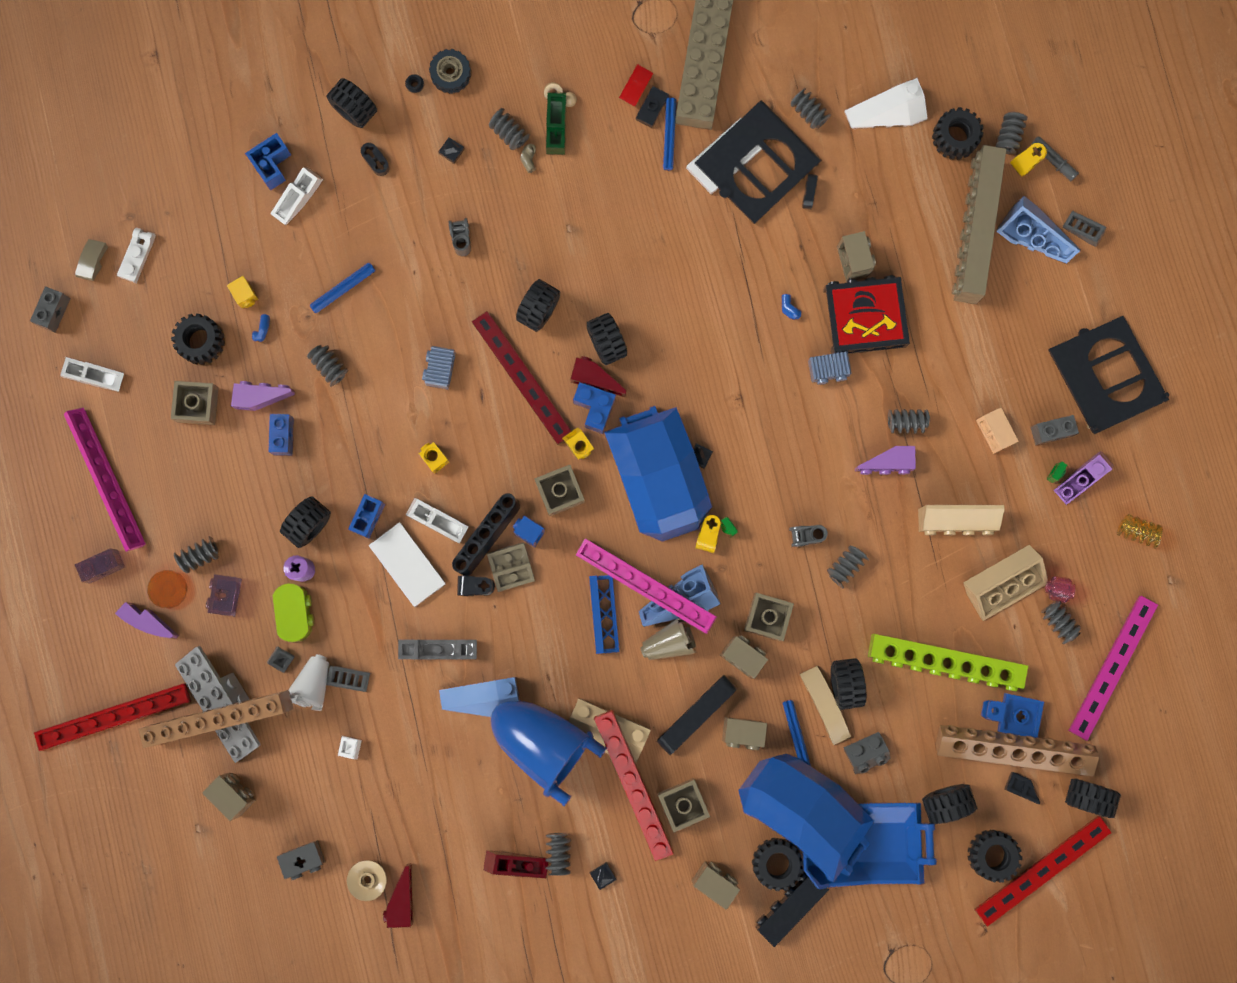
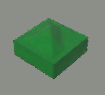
(1057, 472)
(728, 527)

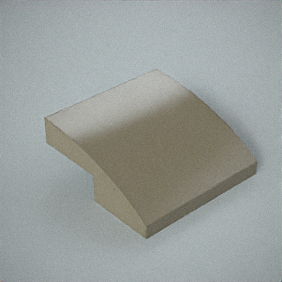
(510, 566)

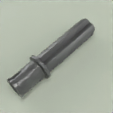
(1061, 164)

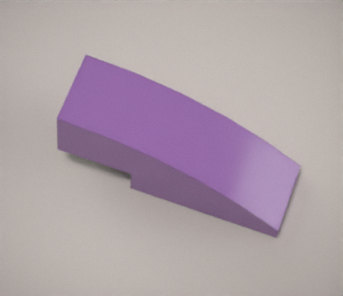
(145, 621)

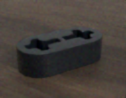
(372, 161)
(809, 192)

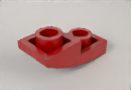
(636, 85)

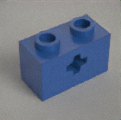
(281, 434)
(366, 516)
(528, 531)

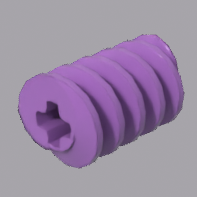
(292, 567)

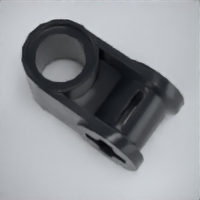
(472, 586)

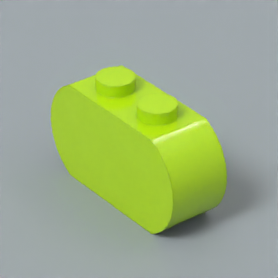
(292, 612)

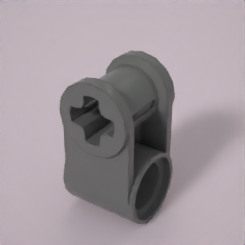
(460, 234)
(806, 535)

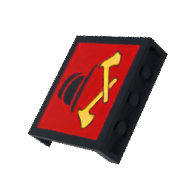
(867, 315)

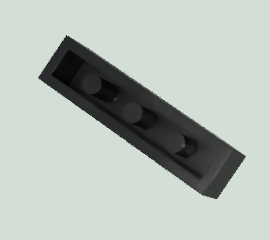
(790, 910)

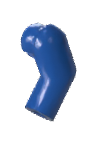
(788, 309)
(263, 328)

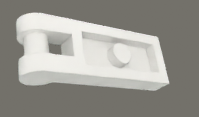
(136, 255)

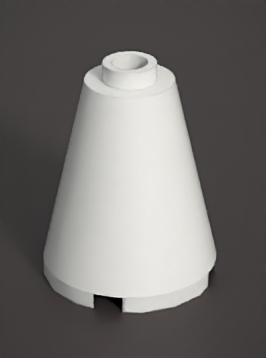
(311, 684)

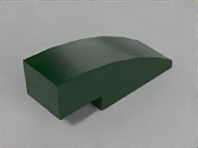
(556, 123)

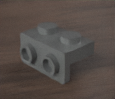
(867, 753)

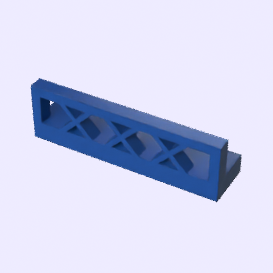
(597, 617)

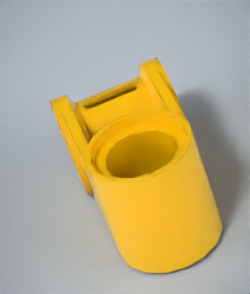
(1027, 161)
(708, 537)

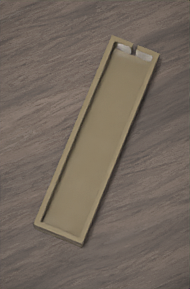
(703, 63)
(979, 225)

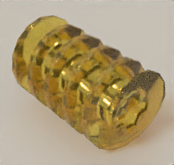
(1142, 529)

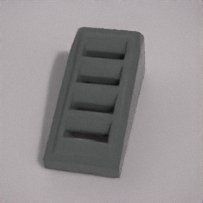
(1087, 223)
(331, 675)

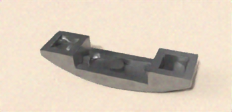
(437, 649)

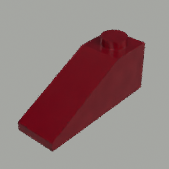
(593, 375)
(515, 864)
(400, 907)

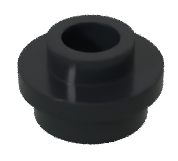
(414, 78)

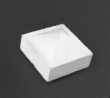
(349, 747)

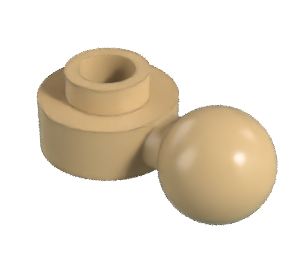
(570, 97)

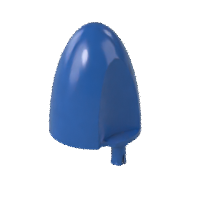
(541, 744)

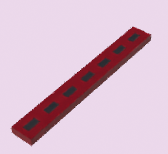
(521, 377)

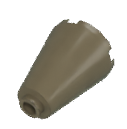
(669, 642)

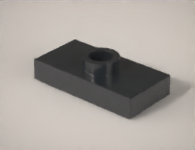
(652, 106)

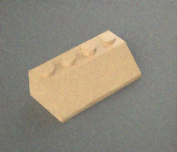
(960, 519)
(1006, 582)
(635, 734)

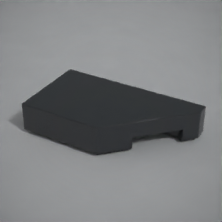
(1022, 787)

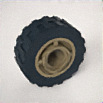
(450, 82)

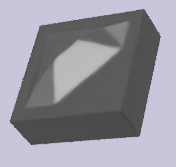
(280, 659)

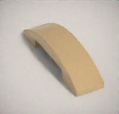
(826, 705)

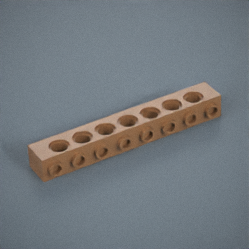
(216, 718)
(1017, 750)

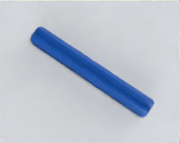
(669, 134)
(342, 287)
(795, 731)

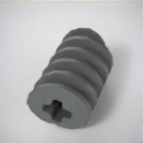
(809, 109)
(507, 131)
(1010, 131)
(327, 365)
(908, 420)
(197, 556)
(846, 565)
(1061, 622)
(558, 854)

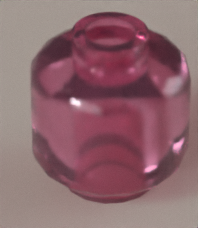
(1060, 589)

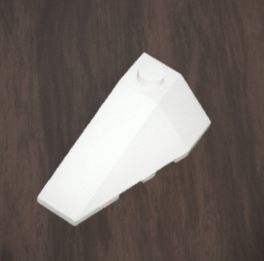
(896, 106)

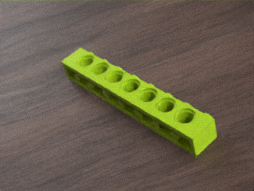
(1016, 672)

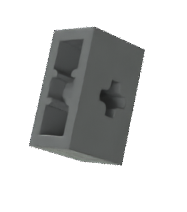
(50, 309)
(1054, 430)
(289, 860)

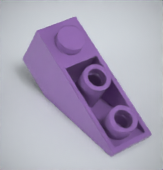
(255, 397)
(895, 459)
(1084, 477)

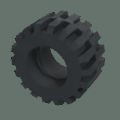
(351, 103)
(967, 123)
(537, 305)
(187, 329)
(607, 338)
(305, 522)
(848, 683)
(1093, 798)
(949, 804)
(1006, 867)
(794, 868)

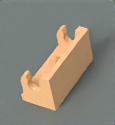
(997, 430)

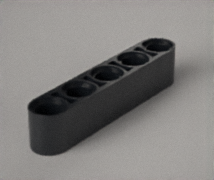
(477, 540)
(697, 714)

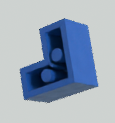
(266, 157)
(599, 404)

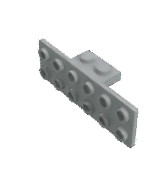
(217, 692)

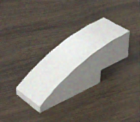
(296, 195)
(91, 374)
(437, 520)

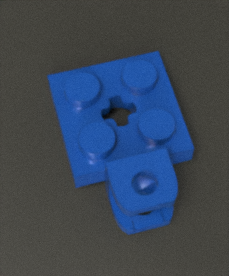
(1006, 712)

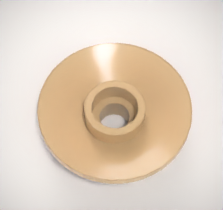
(357, 885)

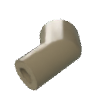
(527, 156)

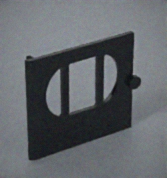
(736, 143)
(1091, 398)

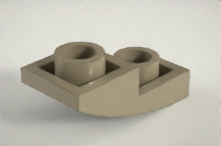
(90, 258)

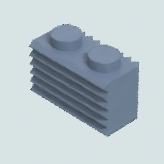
(439, 367)
(829, 367)

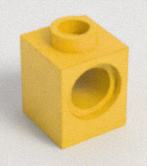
(242, 292)
(571, 440)
(439, 463)

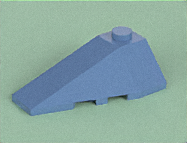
(1034, 229)
(694, 586)
(480, 697)

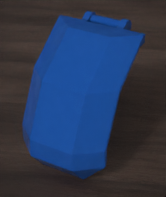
(660, 473)
(807, 812)
(893, 849)

